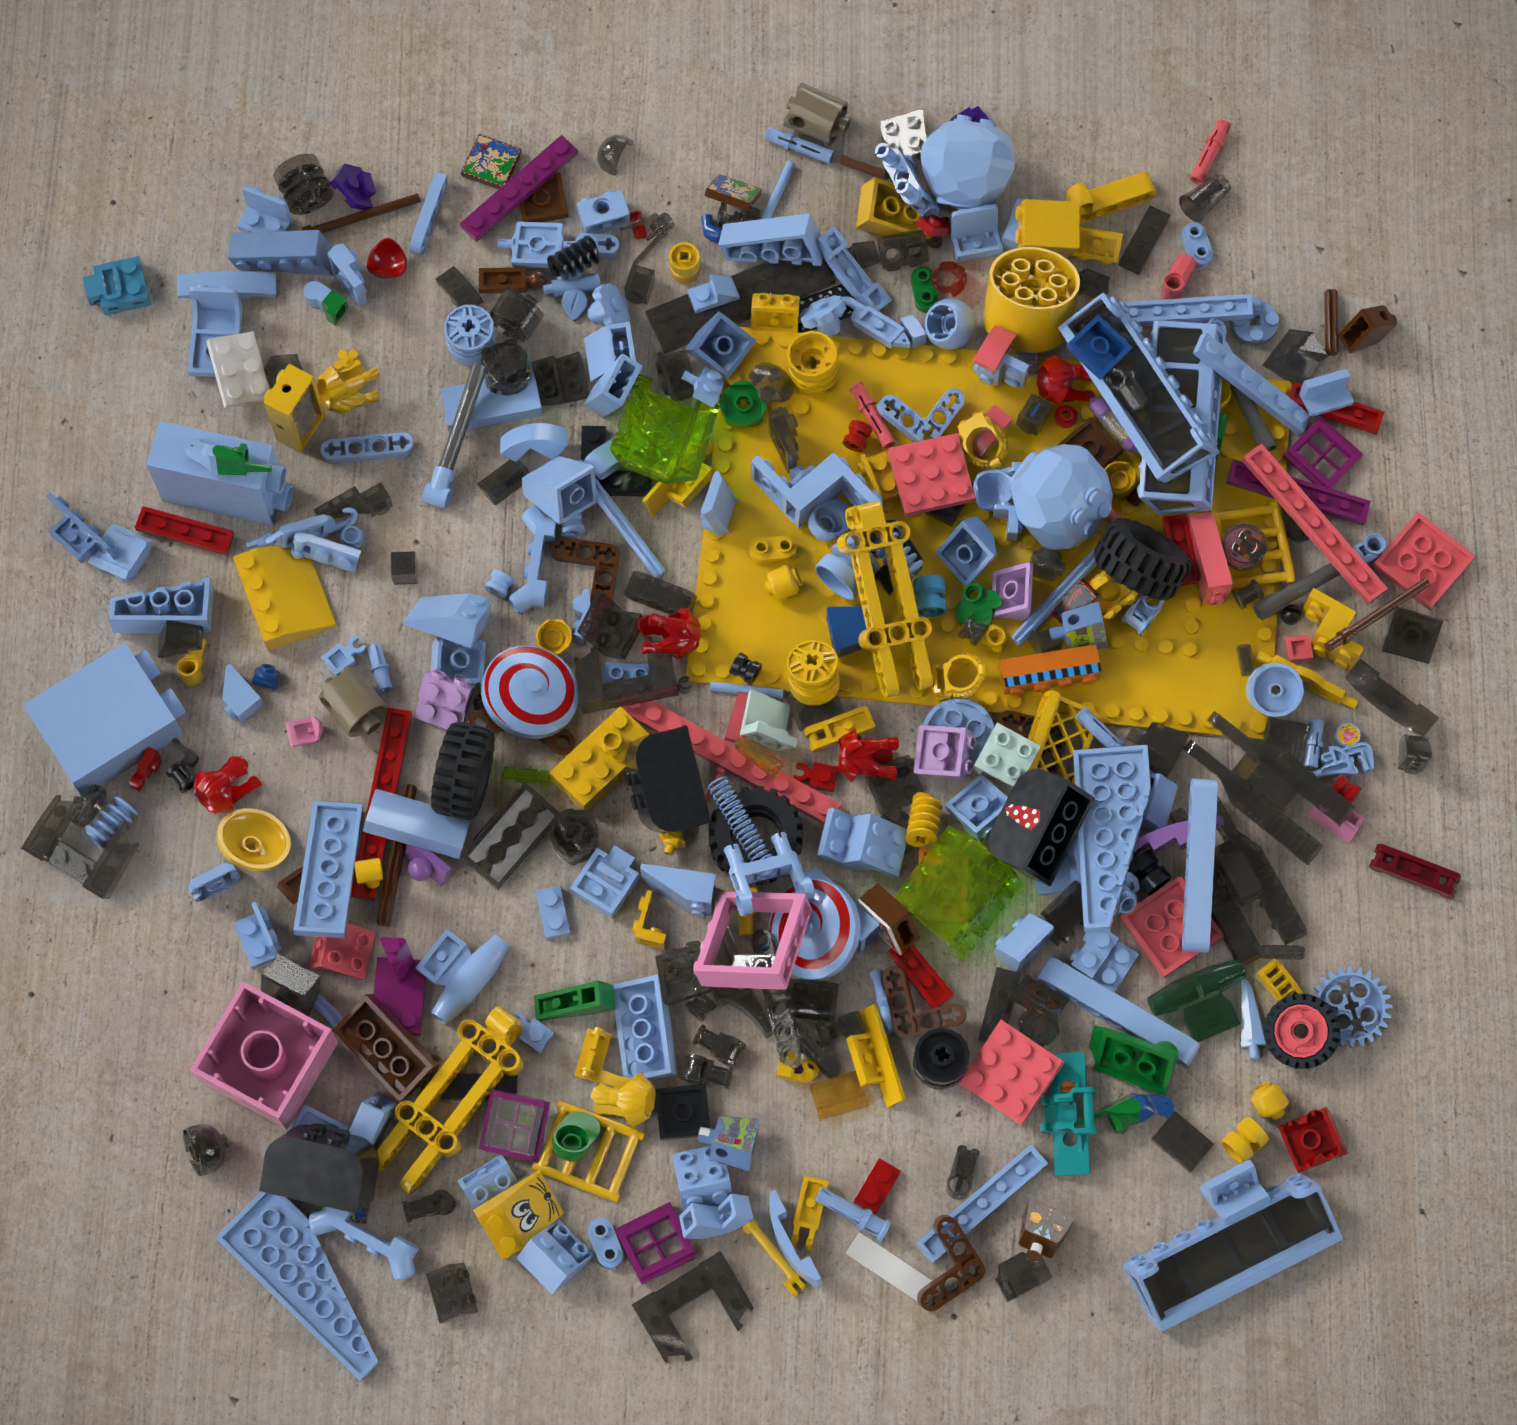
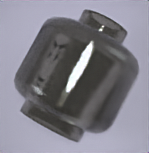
(1047, 564)

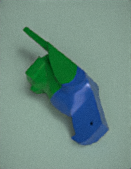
(1134, 1110)

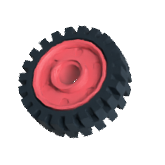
(1282, 1025)

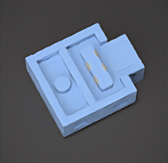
(606, 880)

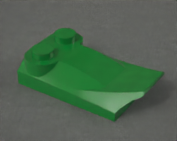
(1134, 1059)

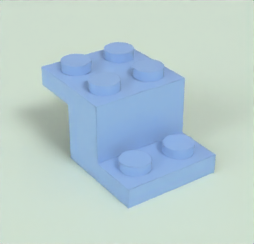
(863, 842)

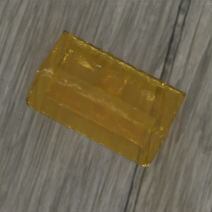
(758, 756)

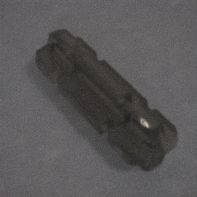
(1282, 952)

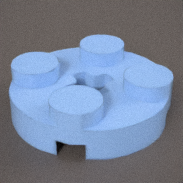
(1256, 334)

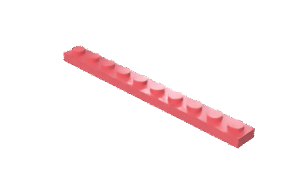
(724, 754)

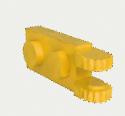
(808, 1211)

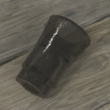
(1204, 197)

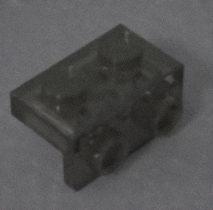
(673, 368)
(814, 999)
(452, 1292)

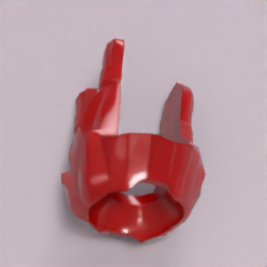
(1056, 378)
(679, 630)
(861, 756)
(215, 787)

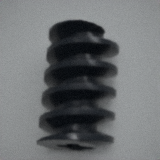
(574, 257)

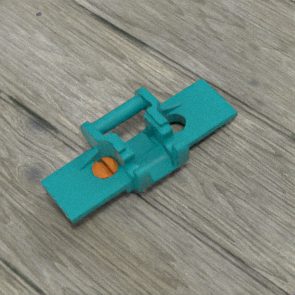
(1062, 1115)

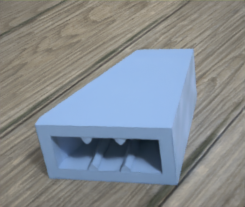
(613, 386)
(373, 1118)

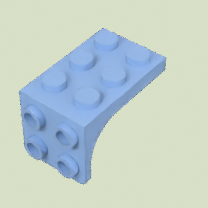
(215, 314)

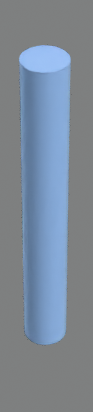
(779, 188)
(735, 688)

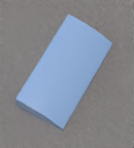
(493, 407)
(415, 824)
(644, 1029)

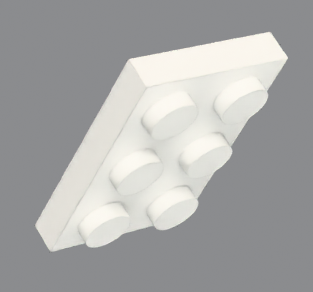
(238, 369)

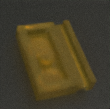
(838, 1095)

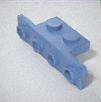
(75, 535)

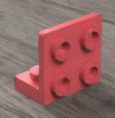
(344, 955)

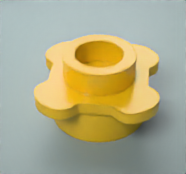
(995, 631)

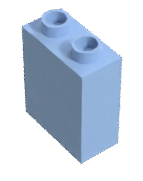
(191, 485)
(106, 717)

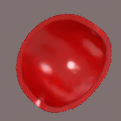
(387, 260)

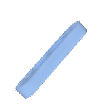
(428, 213)
(367, 451)

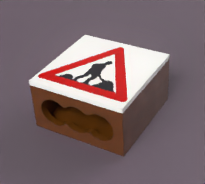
(894, 919)

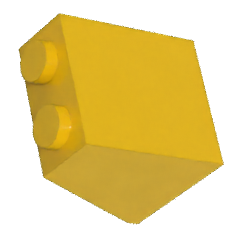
(1048, 225)

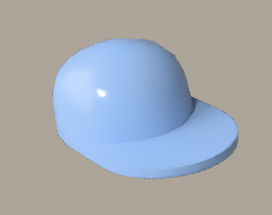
(828, 520)

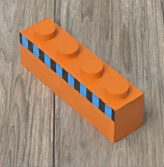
(1049, 670)

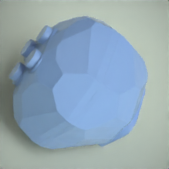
(967, 163)
(1061, 495)

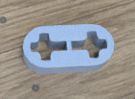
(601, 241)

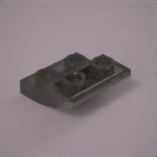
(561, 379)

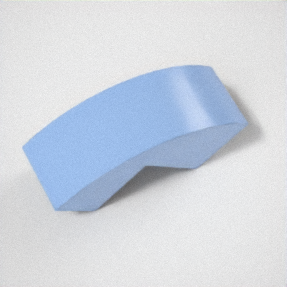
(541, 437)
(708, 1221)

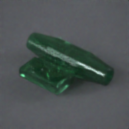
(1200, 996)

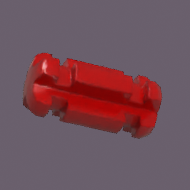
(639, 231)

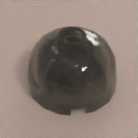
(206, 1148)

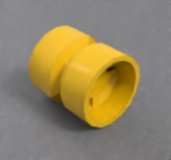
(684, 262)
(1248, 1137)

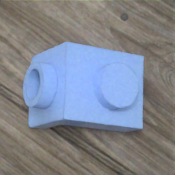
(1008, 511)

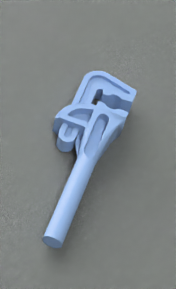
(1340, 761)

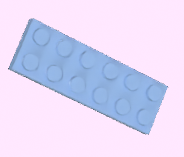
(328, 869)

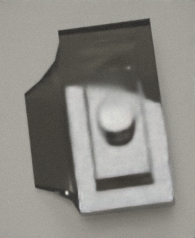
(1020, 1276)

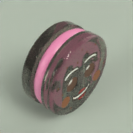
(1244, 546)

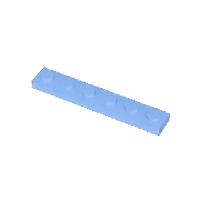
(1192, 309)
(1251, 383)
(986, 1199)

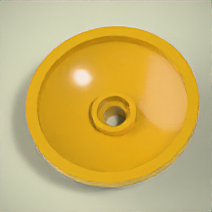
(256, 831)

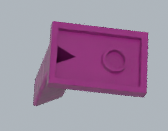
(400, 985)

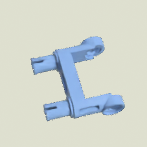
(910, 190)
(746, 873)

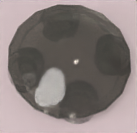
(771, 382)

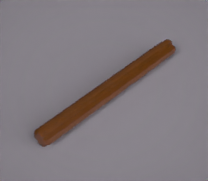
(393, 871)

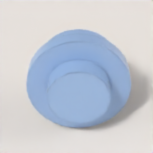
(352, 536)

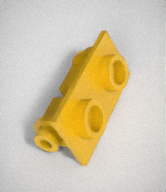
(593, 1054)

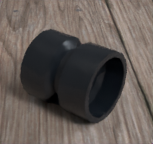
(1148, 872)

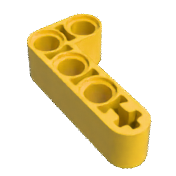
(1111, 196)

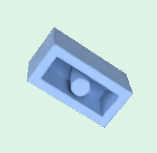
(914, 331)

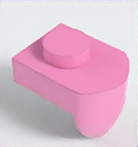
(304, 731)

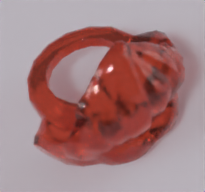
(959, 273)

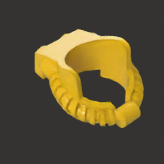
(971, 428)
(943, 674)

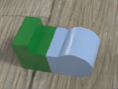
(330, 302)

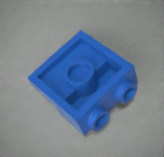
(1099, 347)

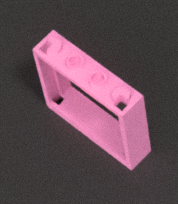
(754, 977)

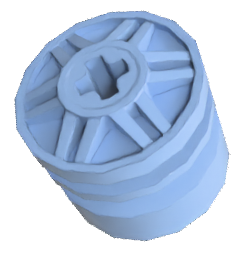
(467, 346)
(838, 573)

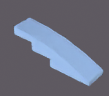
(245, 282)

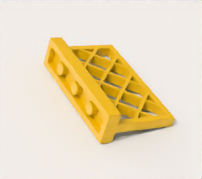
(1044, 721)

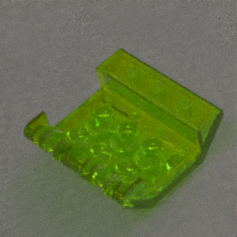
(662, 435)
(958, 890)

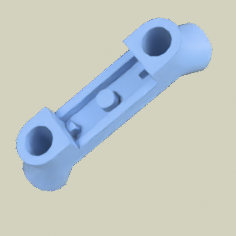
(535, 591)
(399, 1252)

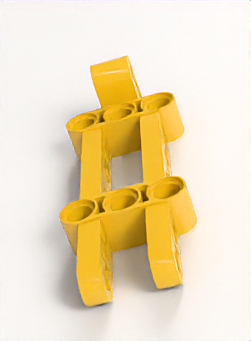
(868, 519)
(501, 1030)

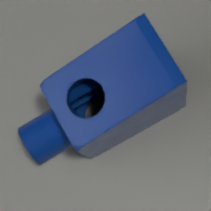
(845, 627)

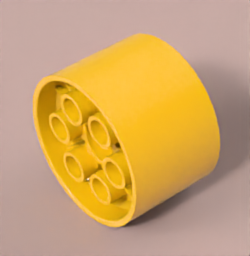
(1031, 296)

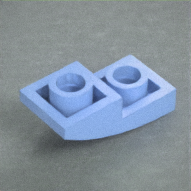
(581, 606)

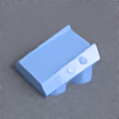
(718, 506)
(131, 553)
(459, 660)
(213, 881)

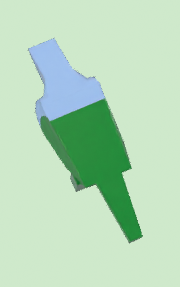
(223, 459)

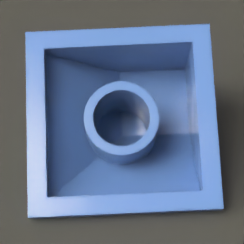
(720, 345)
(968, 550)

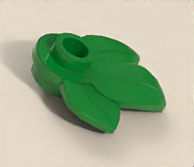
(979, 607)

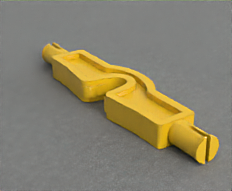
(1317, 683)

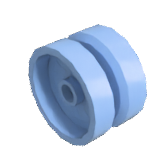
(1289, 686)

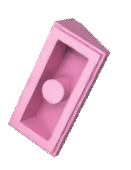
(1345, 831)

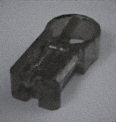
(962, 1169)

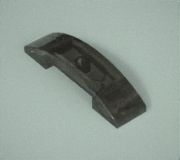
(1389, 700)

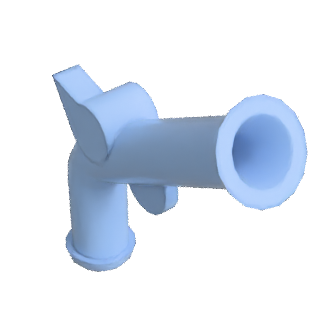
(882, 1002)

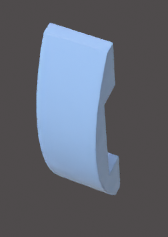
(849, 271)
(803, 1267)

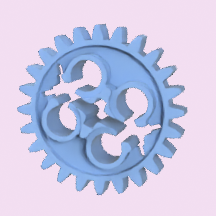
(1372, 1001)

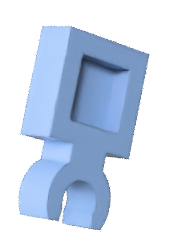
(343, 656)
(534, 1033)

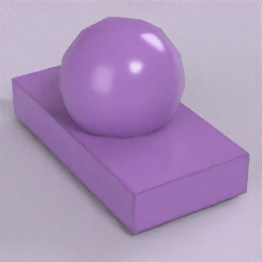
(426, 865)

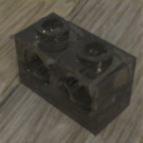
(902, 243)

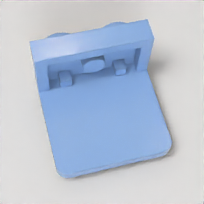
(975, 232)
(701, 1178)

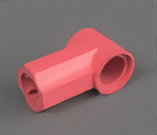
(1178, 276)

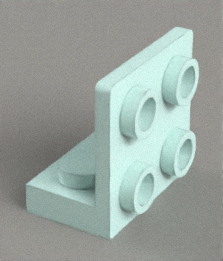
(766, 722)
(1006, 755)

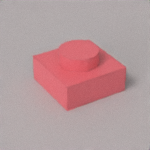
(1298, 648)

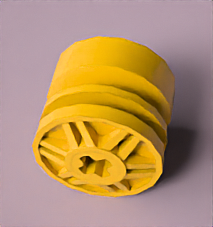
(809, 351)
(813, 672)

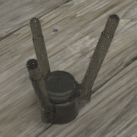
(660, 227)

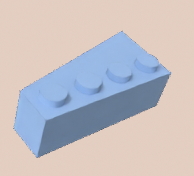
(773, 240)

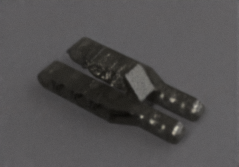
(1277, 779)
(1249, 879)

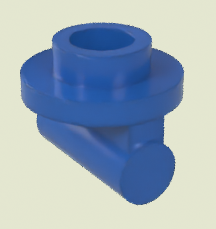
(266, 676)

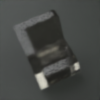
(1042, 642)

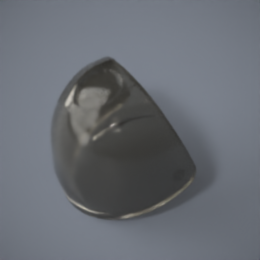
(610, 152)

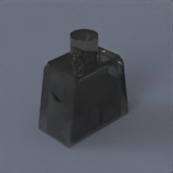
(1163, 745)

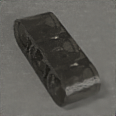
(658, 593)

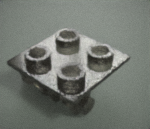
(905, 133)
(898, 792)

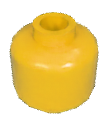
(783, 582)
(1269, 1100)

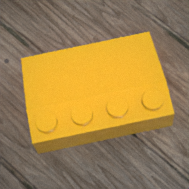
(283, 595)

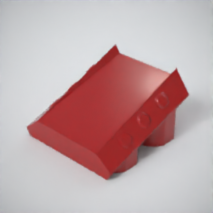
(1312, 1139)

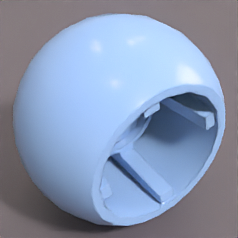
(948, 329)

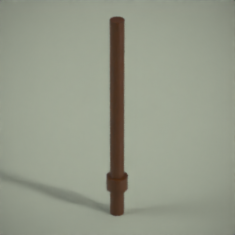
(365, 214)
(1347, 634)

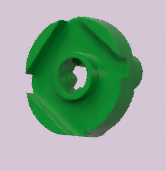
(735, 415)

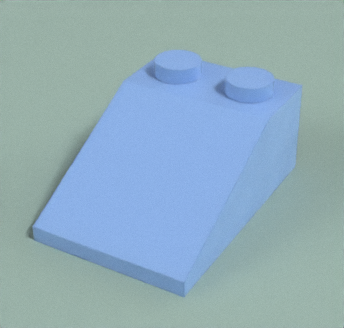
(451, 617)
(685, 888)

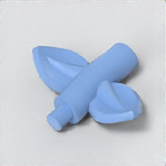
(573, 292)

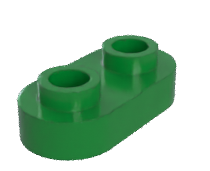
(923, 288)

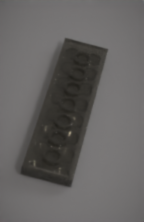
(676, 320)

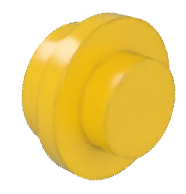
(612, 742)

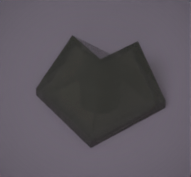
(1297, 356)

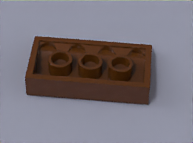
(385, 1047)

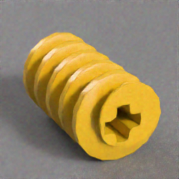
(923, 820)

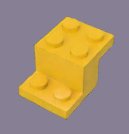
(1333, 618)

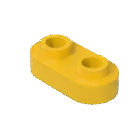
(773, 550)

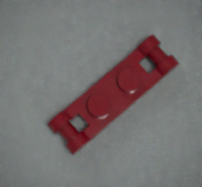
(1415, 870)

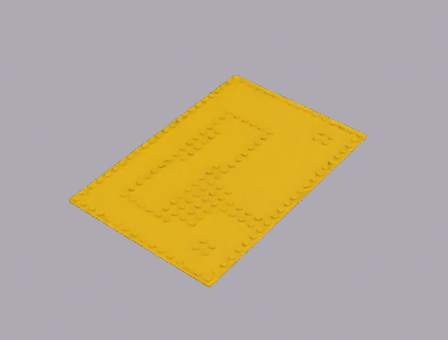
(1165, 676)

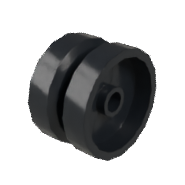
(942, 1043)

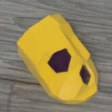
(801, 1075)

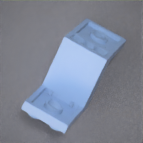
(819, 485)

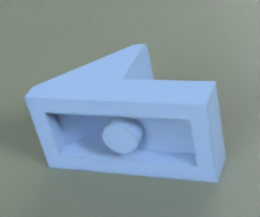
(713, 294)

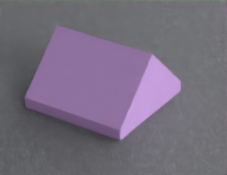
(1015, 591)

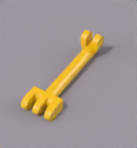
(753, 1228)

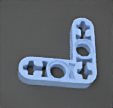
(919, 423)

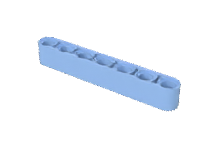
(1199, 865)
(1115, 1009)

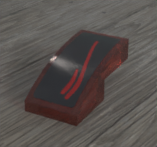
(1079, 595)

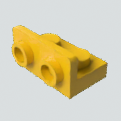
(1099, 245)
(775, 312)
(879, 475)

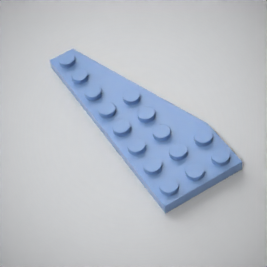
(1110, 831)
(287, 1259)

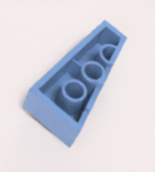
(281, 252)

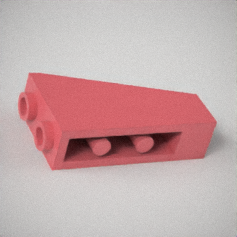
(1210, 559)

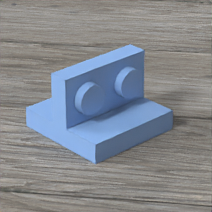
(1235, 1192)

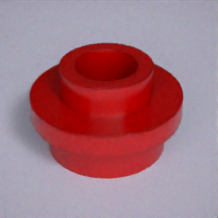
(1063, 422)

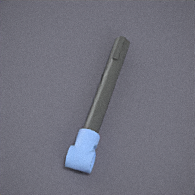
(1248, 407)
(438, 490)
(1278, 600)

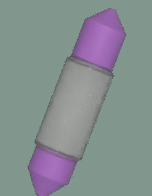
(1111, 423)

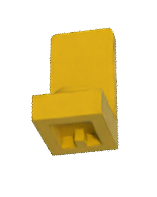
(651, 936)

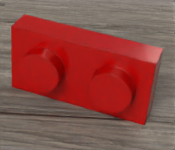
(877, 1186)

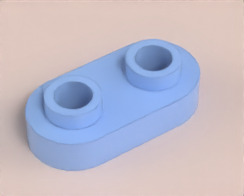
(1197, 243)
(604, 1243)

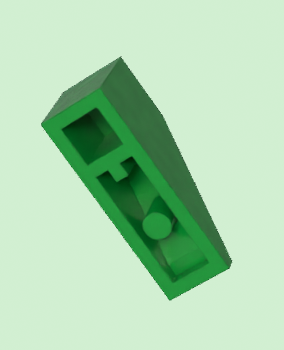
(575, 1001)

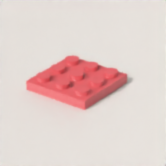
(931, 474)
(1421, 553)
(1158, 928)
(1011, 1072)

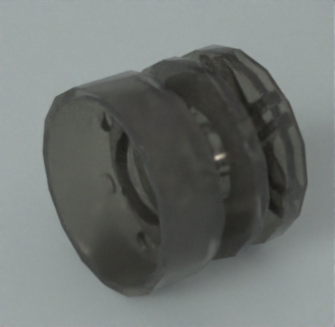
(303, 184)

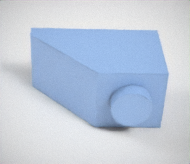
(239, 696)

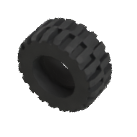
(1142, 559)
(462, 770)
(759, 804)

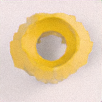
(341, 388)
(1111, 608)
(629, 1099)

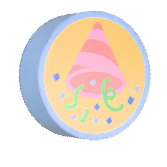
(1347, 735)

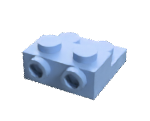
(347, 271)
(1010, 369)
(977, 807)
(1103, 959)

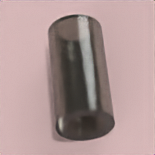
(1245, 659)

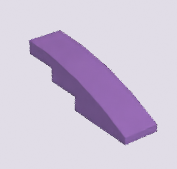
(1166, 836)

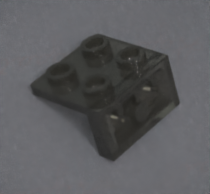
(609, 627)

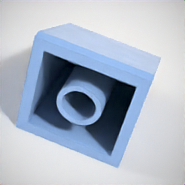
(561, 488)

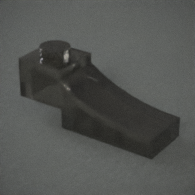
(372, 501)
(747, 1003)

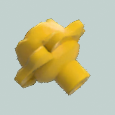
(672, 841)

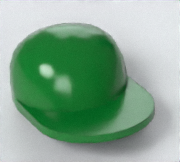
(575, 1136)

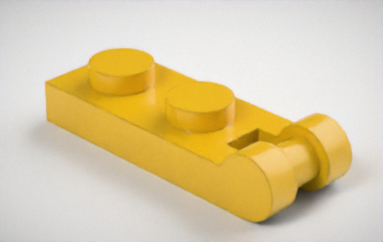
(837, 727)

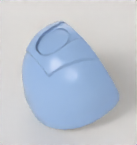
(991, 489)

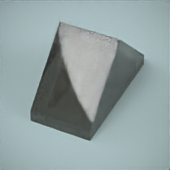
(179, 638)

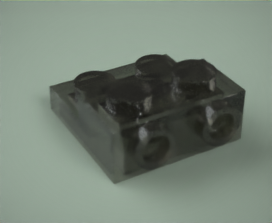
(783, 435)
(677, 973)

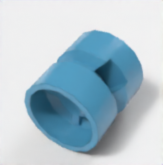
(929, 596)

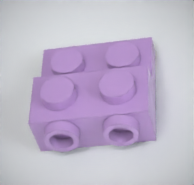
(443, 699)
(944, 752)

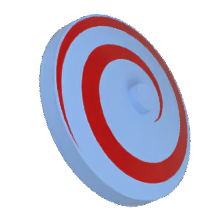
(529, 692)
(829, 935)

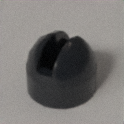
(1289, 617)

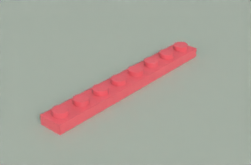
(1314, 524)

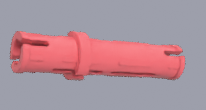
(1213, 144)
(868, 407)

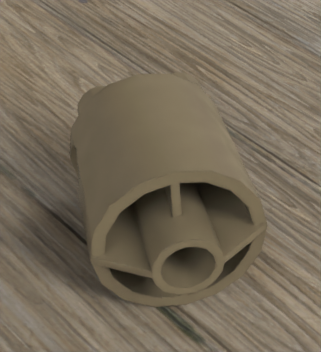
(817, 114)
(353, 702)

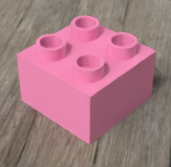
(264, 1055)

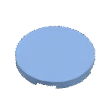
(963, 714)

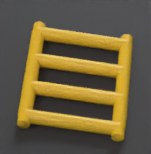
(1279, 531)
(589, 1184)

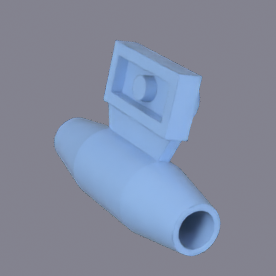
(463, 974)

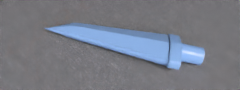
(1251, 1027)

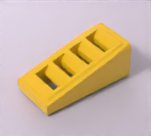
(1276, 965)

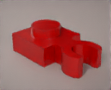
(934, 225)
(148, 764)
(820, 777)

